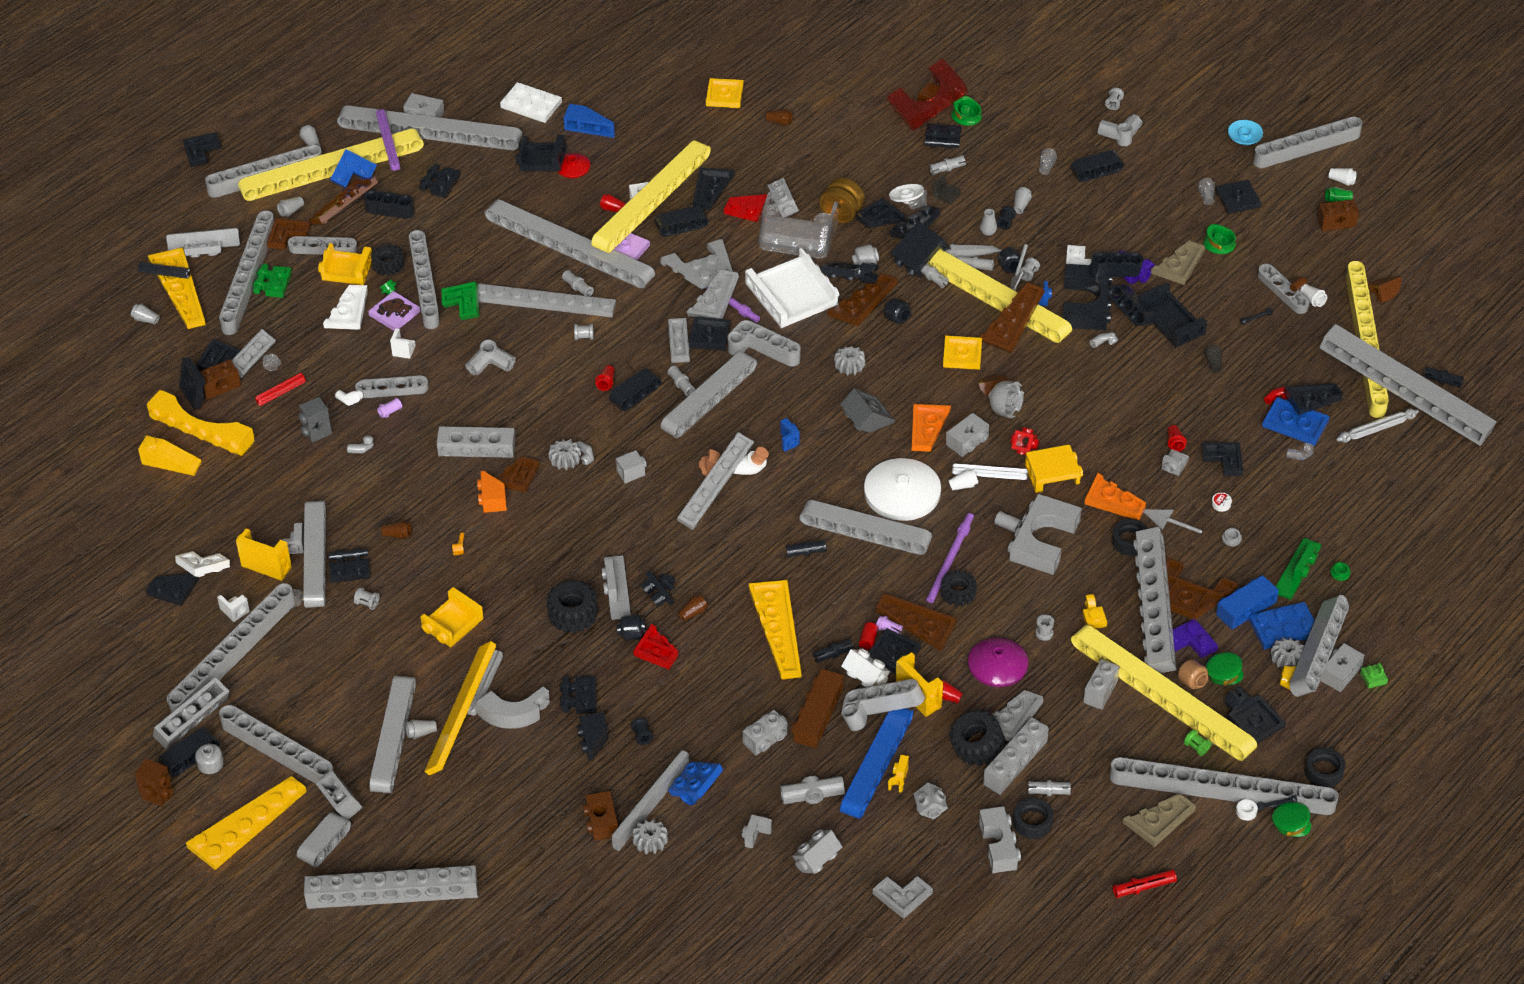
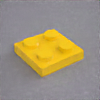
(724, 93)
(962, 352)

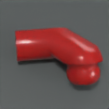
(1273, 394)

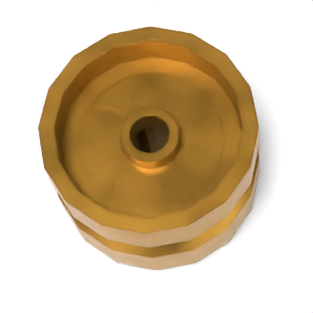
(847, 194)

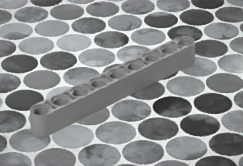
(246, 274)
(235, 645)

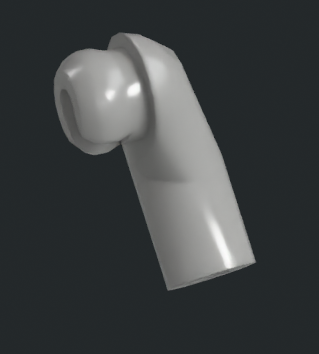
(588, 456)

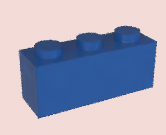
(1250, 599)

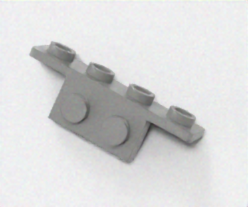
(203, 242)
(616, 586)

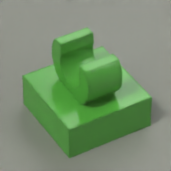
(1374, 675)

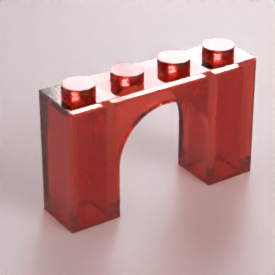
(917, 113)

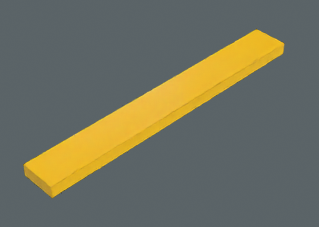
(460, 708)

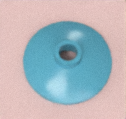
(1245, 132)

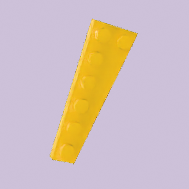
(180, 290)
(776, 618)
(237, 829)

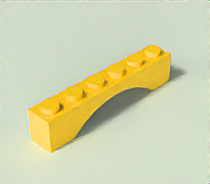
(230, 436)

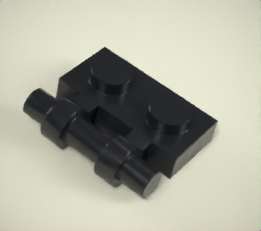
(943, 136)
(444, 180)
(349, 570)
(585, 694)

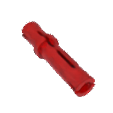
(1123, 888)

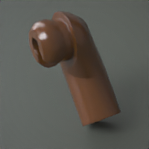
(1298, 283)

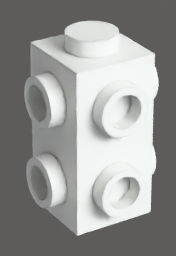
(862, 666)

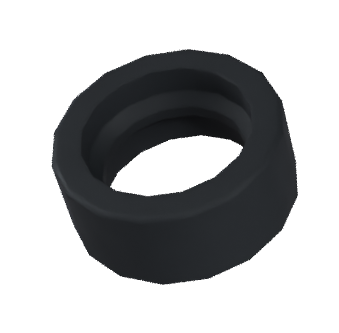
(1123, 526)
(1327, 755)
(1035, 805)

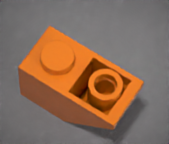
(493, 493)

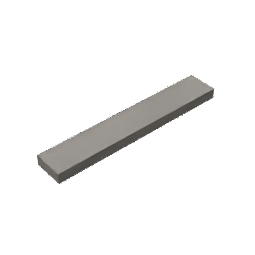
(715, 481)
(649, 800)

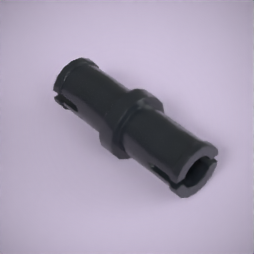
(1443, 377)
(806, 548)
(833, 650)

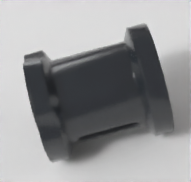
(1005, 219)
(641, 730)

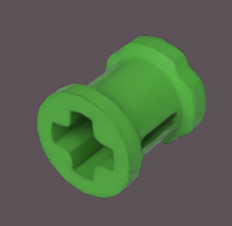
(1197, 742)

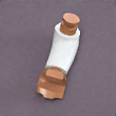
(751, 464)

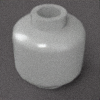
(865, 253)
(209, 759)

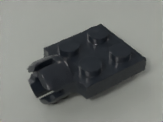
(851, 271)
(1253, 715)

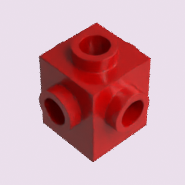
(1018, 444)

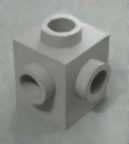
(930, 801)

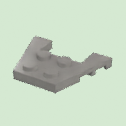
(703, 270)

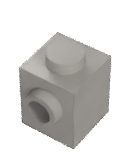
(630, 466)

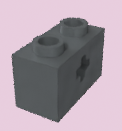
(314, 419)

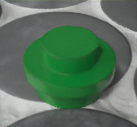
(388, 287)
(1340, 571)

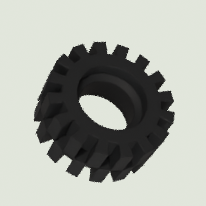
(387, 252)
(958, 579)

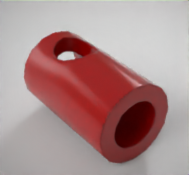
(868, 635)

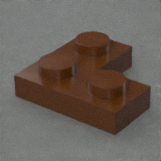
(285, 228)

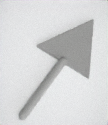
(1015, 280)
(1161, 517)

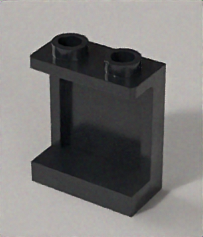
(541, 155)
(917, 249)

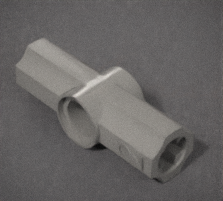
(812, 790)

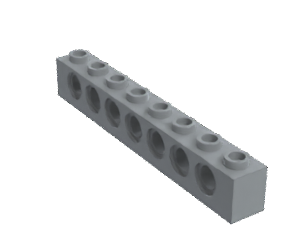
(1145, 541)
(391, 887)

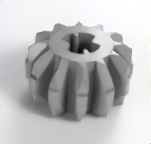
(849, 360)
(564, 454)
(1286, 652)
(650, 836)

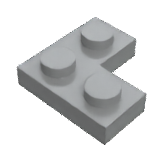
(902, 900)

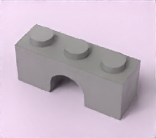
(997, 824)

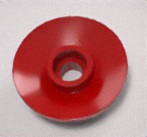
(574, 165)

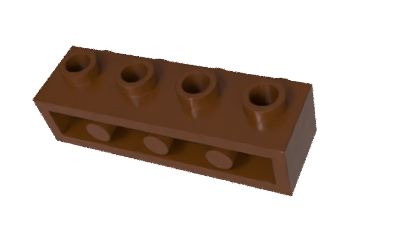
(818, 708)

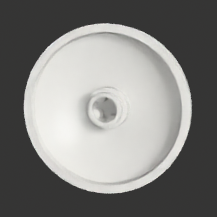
(902, 489)

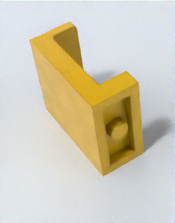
(345, 266)
(1052, 466)
(263, 558)
(453, 618)
(932, 691)

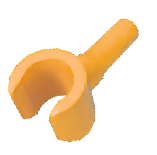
(458, 547)

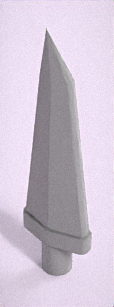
(970, 250)

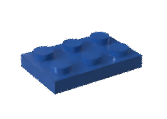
(1303, 427)
(1285, 622)

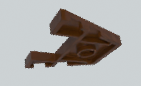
(1192, 599)

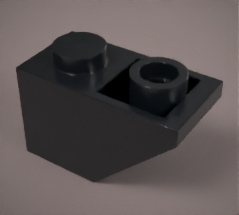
(594, 733)

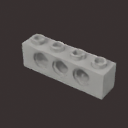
(476, 442)
(190, 713)
(1015, 756)

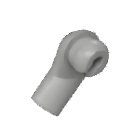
(1099, 339)
(363, 447)

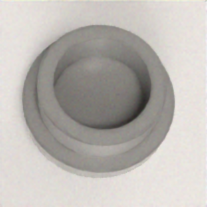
(1231, 537)

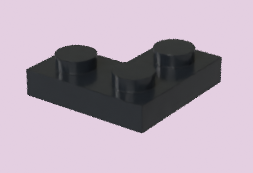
(197, 146)
(1226, 453)

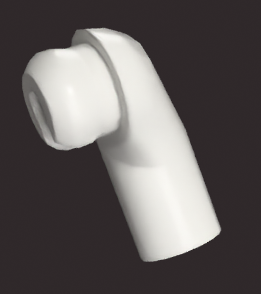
(350, 398)

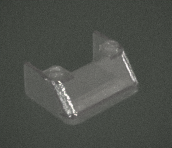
(791, 234)

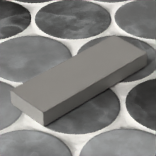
(678, 340)
(253, 352)

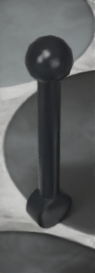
(1269, 312)
(1261, 805)

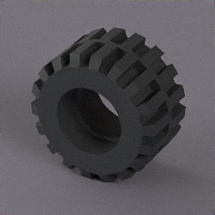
(572, 594)
(971, 724)

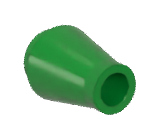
(1337, 194)

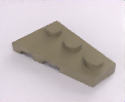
(1181, 263)
(1160, 820)

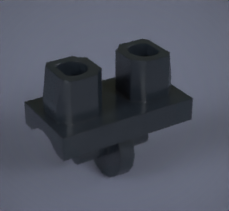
(661, 595)

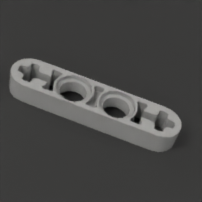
(297, 243)
(1269, 274)
(392, 389)

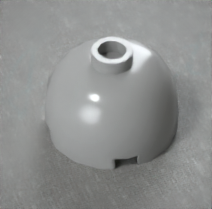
(1006, 398)

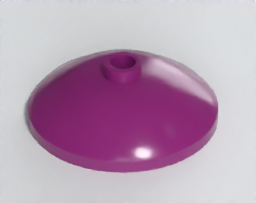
(998, 662)

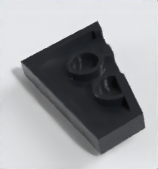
(711, 185)
(926, 216)

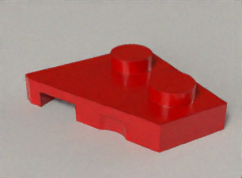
(746, 206)
(656, 649)

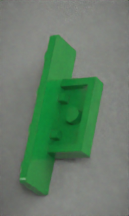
(1298, 568)

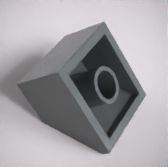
(866, 411)

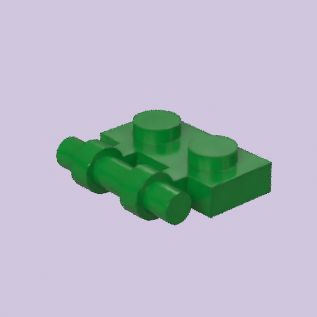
(277, 283)

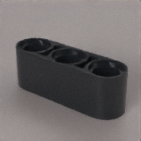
(1097, 165)
(389, 204)
(681, 220)
(1116, 264)
(1139, 308)
(634, 389)
(182, 755)

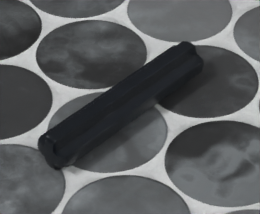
(165, 270)

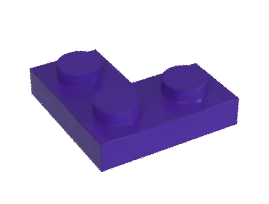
(1195, 636)

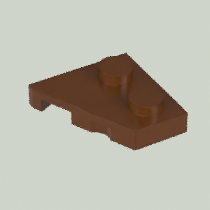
(520, 474)

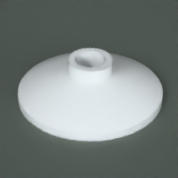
(906, 193)

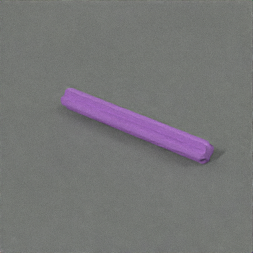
(388, 140)

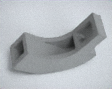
(512, 714)

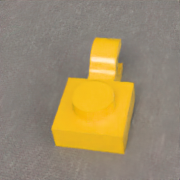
(1093, 615)
(900, 770)

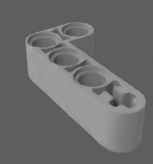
(765, 341)
(879, 699)

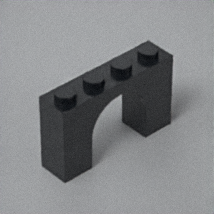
(1087, 315)

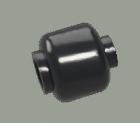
(1009, 259)
(897, 311)
(631, 627)

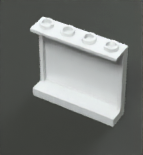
(793, 290)

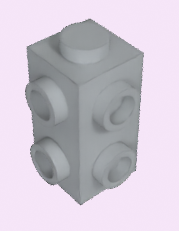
(782, 197)
(765, 732)
(817, 851)

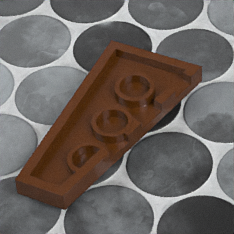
(343, 199)
(863, 301)
(1013, 320)
(918, 620)

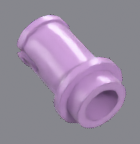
(388, 408)
(884, 623)

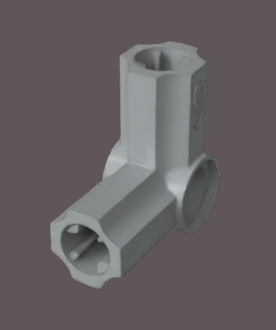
(1123, 132)
(489, 354)

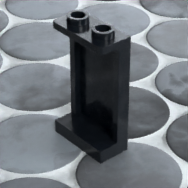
(1172, 317)

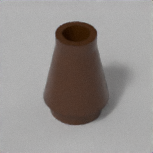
(780, 117)
(397, 530)
(693, 607)

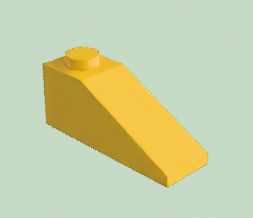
(164, 455)

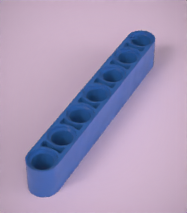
(876, 762)

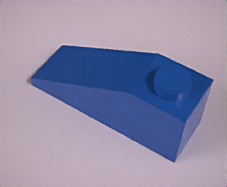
(585, 120)

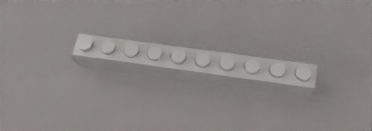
(1408, 384)

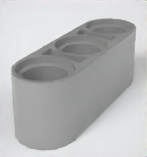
(323, 839)

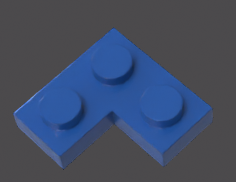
(351, 164)

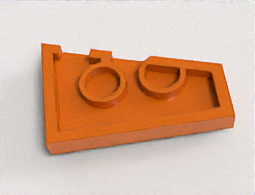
(927, 425)
(1114, 500)

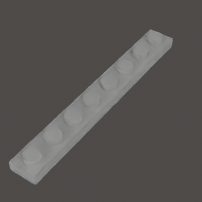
(546, 300)

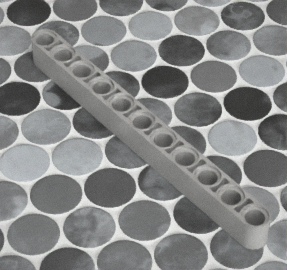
(433, 128)
(569, 243)
(1219, 784)

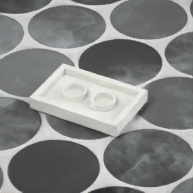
(531, 102)

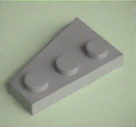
(717, 296)
(1018, 713)

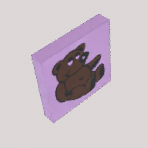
(394, 311)

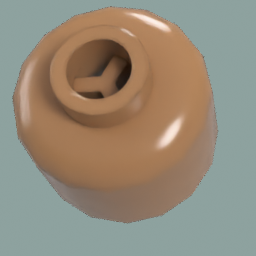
(1193, 674)

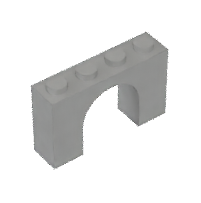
(1043, 513)

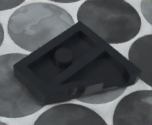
(879, 214)
(215, 354)
(172, 587)

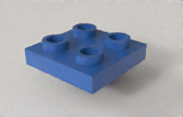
(695, 781)

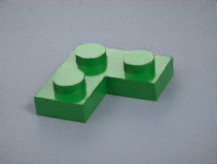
(465, 296)

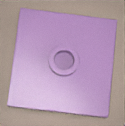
(633, 246)

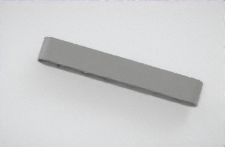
(1307, 142)
(227, 180)
(424, 279)
(708, 394)
(865, 527)
(314, 554)
(1319, 646)
(392, 734)
(274, 744)

